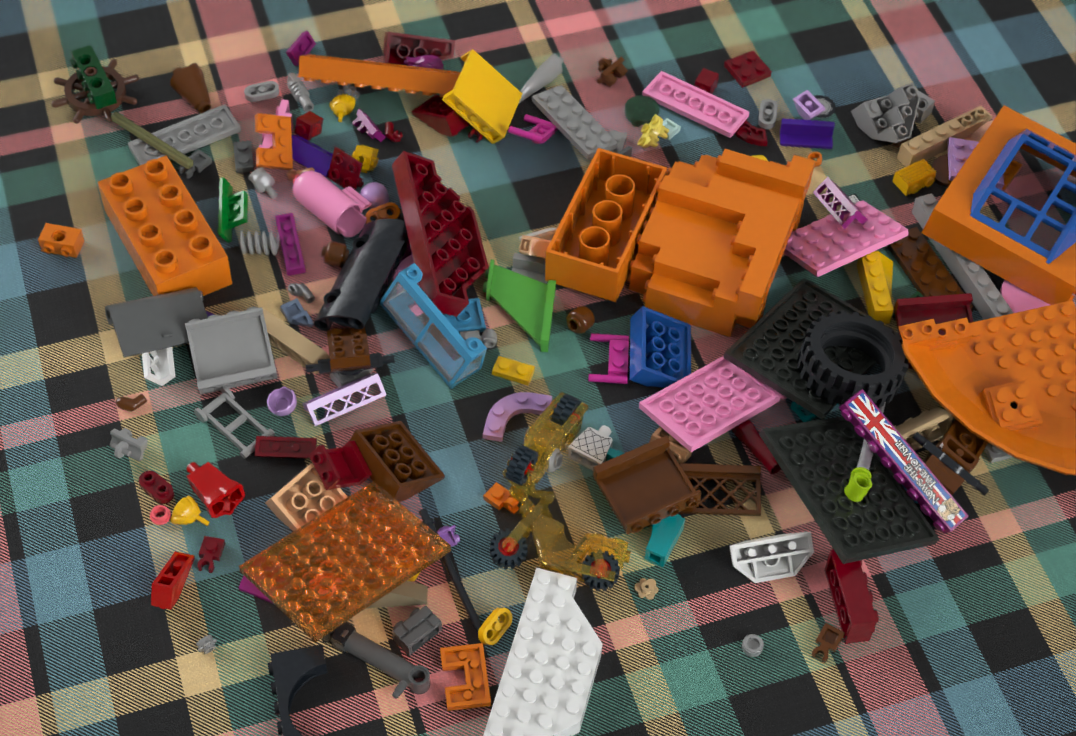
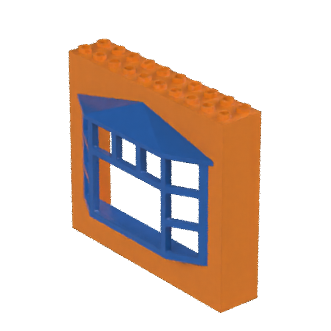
(962, 227)

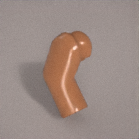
(292, 173)

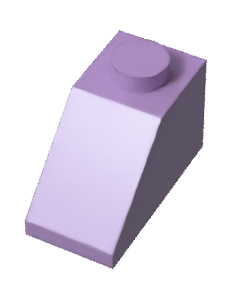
(808, 105)

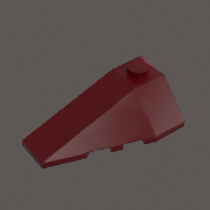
(400, 46)

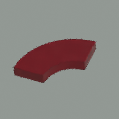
(752, 134)

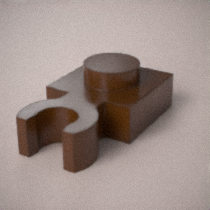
(828, 639)

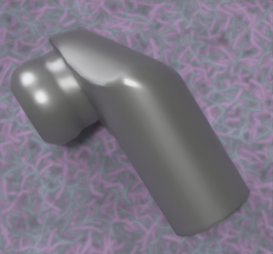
(301, 290)

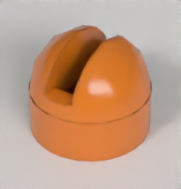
(812, 155)

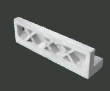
(162, 366)

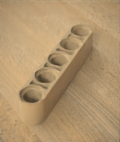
(292, 342)

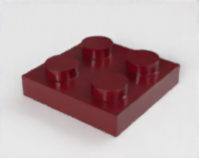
(747, 68)

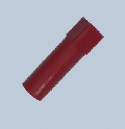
(750, 437)

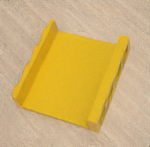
(483, 97)

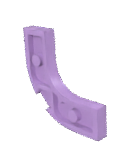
(508, 407)

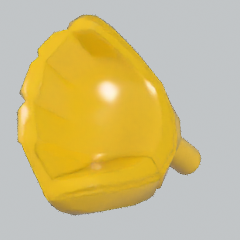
(342, 105)
(187, 512)

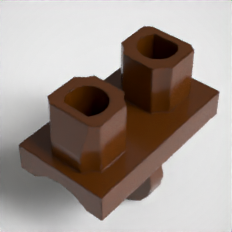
(608, 70)

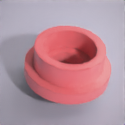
(160, 510)

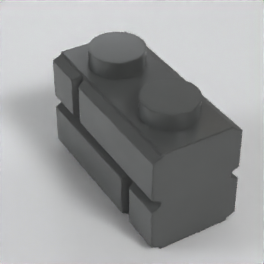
(416, 630)

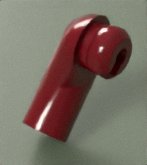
(390, 134)

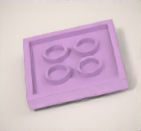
(958, 153)

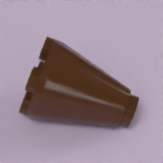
(191, 86)

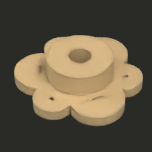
(649, 592)

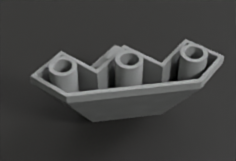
(890, 116)

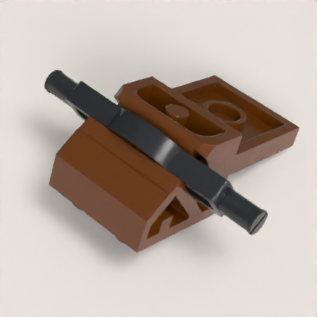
(348, 354)
(954, 457)

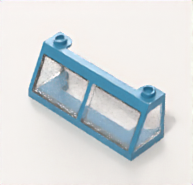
(430, 330)

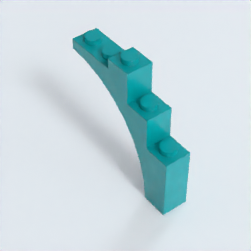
(664, 534)

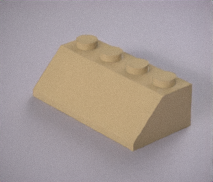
(929, 424)

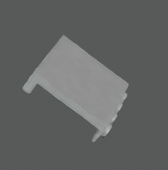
(231, 350)

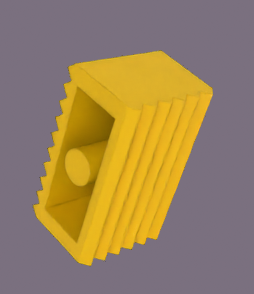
(914, 177)

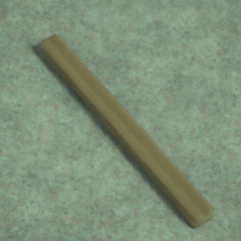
(152, 140)

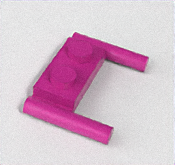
(539, 133)
(617, 359)

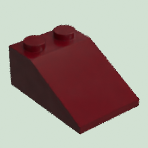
(440, 116)

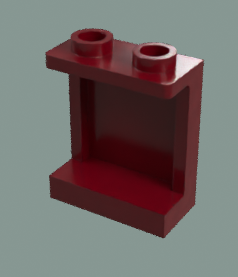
(340, 466)

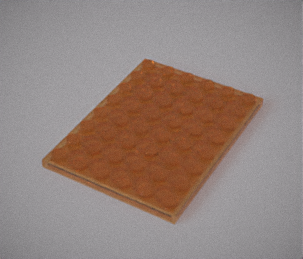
(344, 560)

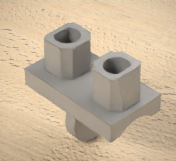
(125, 444)

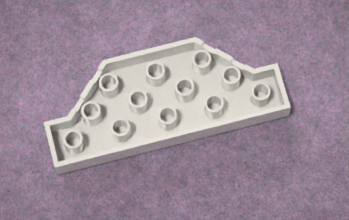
(548, 664)

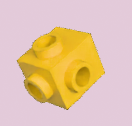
(367, 156)

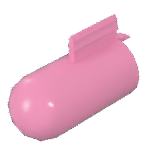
(333, 206)

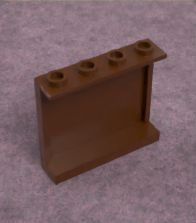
(645, 485)

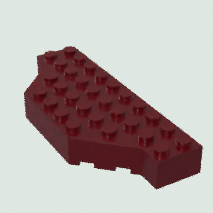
(440, 233)

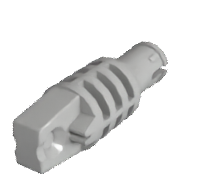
(299, 92)

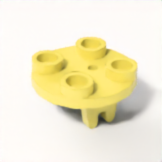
(652, 131)

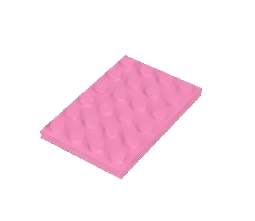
(827, 245)
(708, 403)

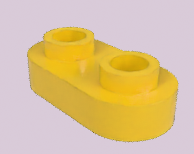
(492, 629)

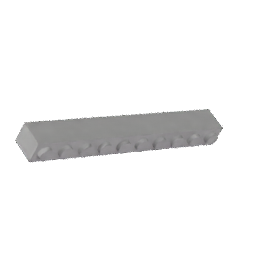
(968, 274)

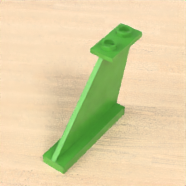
(524, 300)

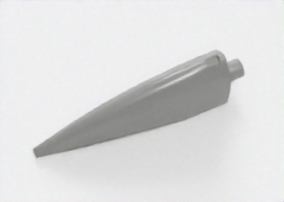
(542, 76)

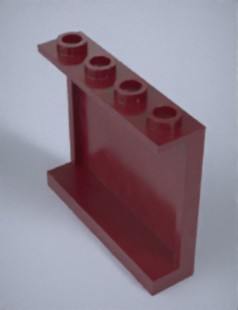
(940, 308)

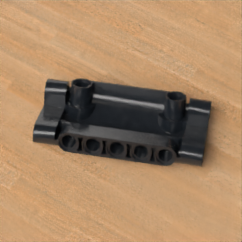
(364, 275)

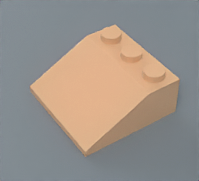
(303, 499)

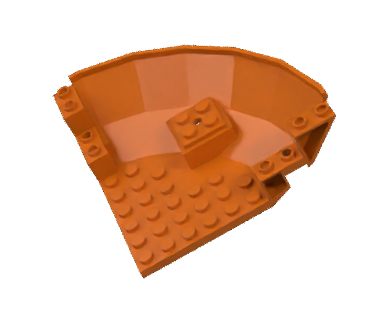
(1002, 361)

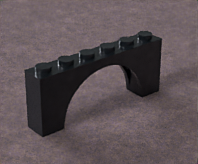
(290, 673)

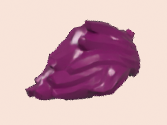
(425, 61)

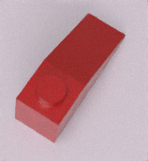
(171, 580)

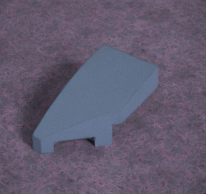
(295, 313)

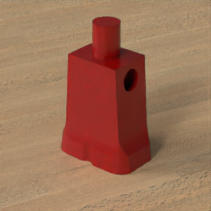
(214, 489)

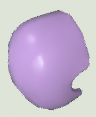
(375, 193)
(282, 401)

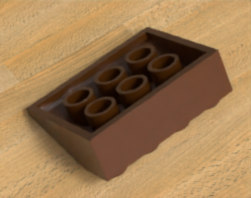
(396, 460)

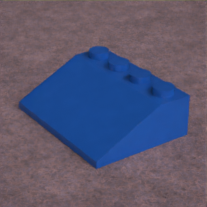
(658, 348)

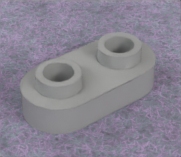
(261, 91)
(767, 113)

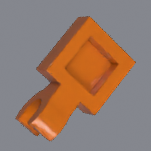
(500, 497)

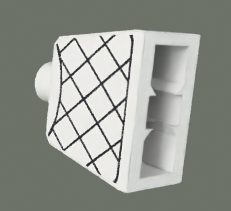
(591, 447)

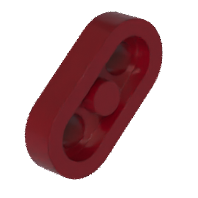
(154, 487)

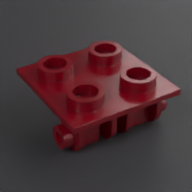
(345, 170)

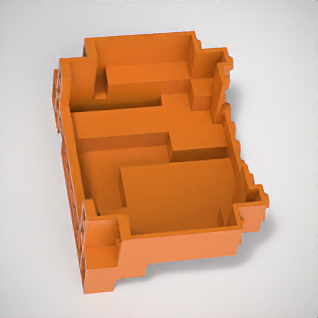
(718, 238)

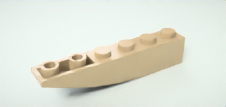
(935, 140)

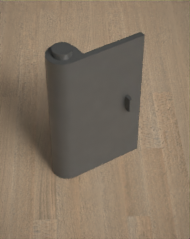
(155, 320)

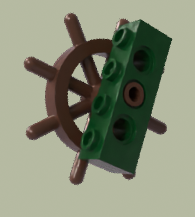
(94, 82)

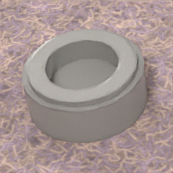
(752, 645)

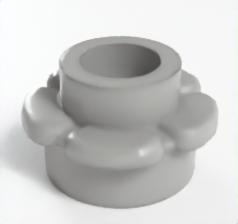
(206, 644)

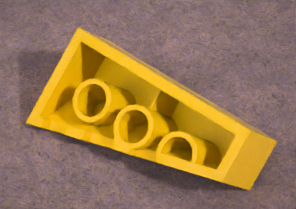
(876, 281)

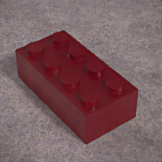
(851, 599)

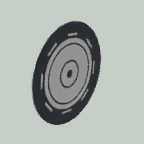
(828, 104)

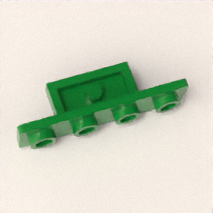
(232, 209)

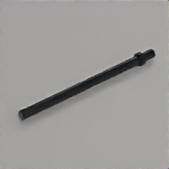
(454, 576)

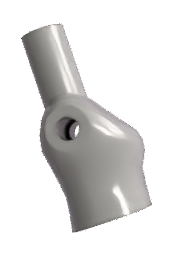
(263, 182)

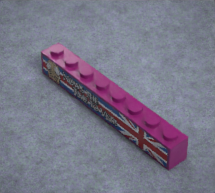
(903, 462)

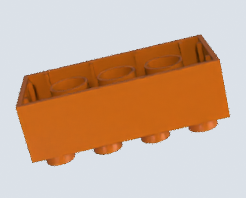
(603, 224)
(164, 229)

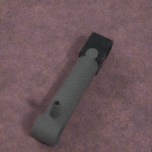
(348, 640)

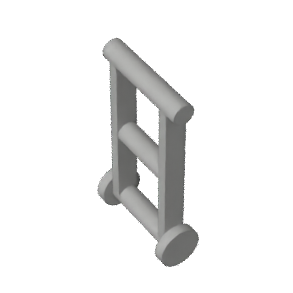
(204, 415)

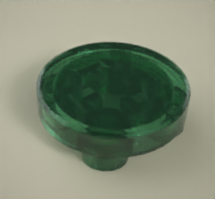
(640, 110)

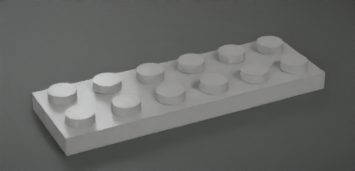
(574, 121)
(189, 134)

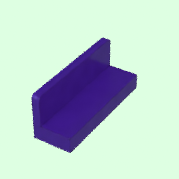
(806, 133)
(311, 155)

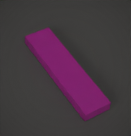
(290, 244)

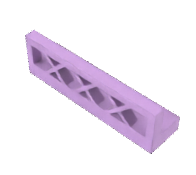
(338, 393)

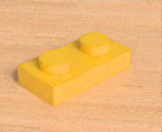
(513, 370)

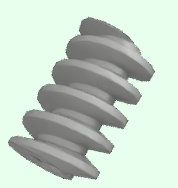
(259, 243)

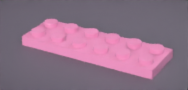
(696, 104)

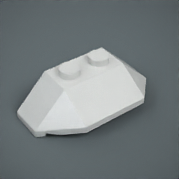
(772, 556)

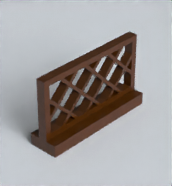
(724, 473)

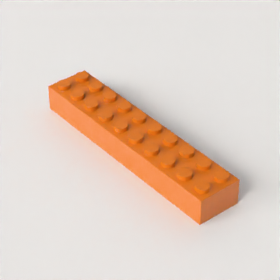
(377, 74)

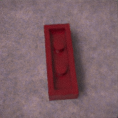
(284, 447)

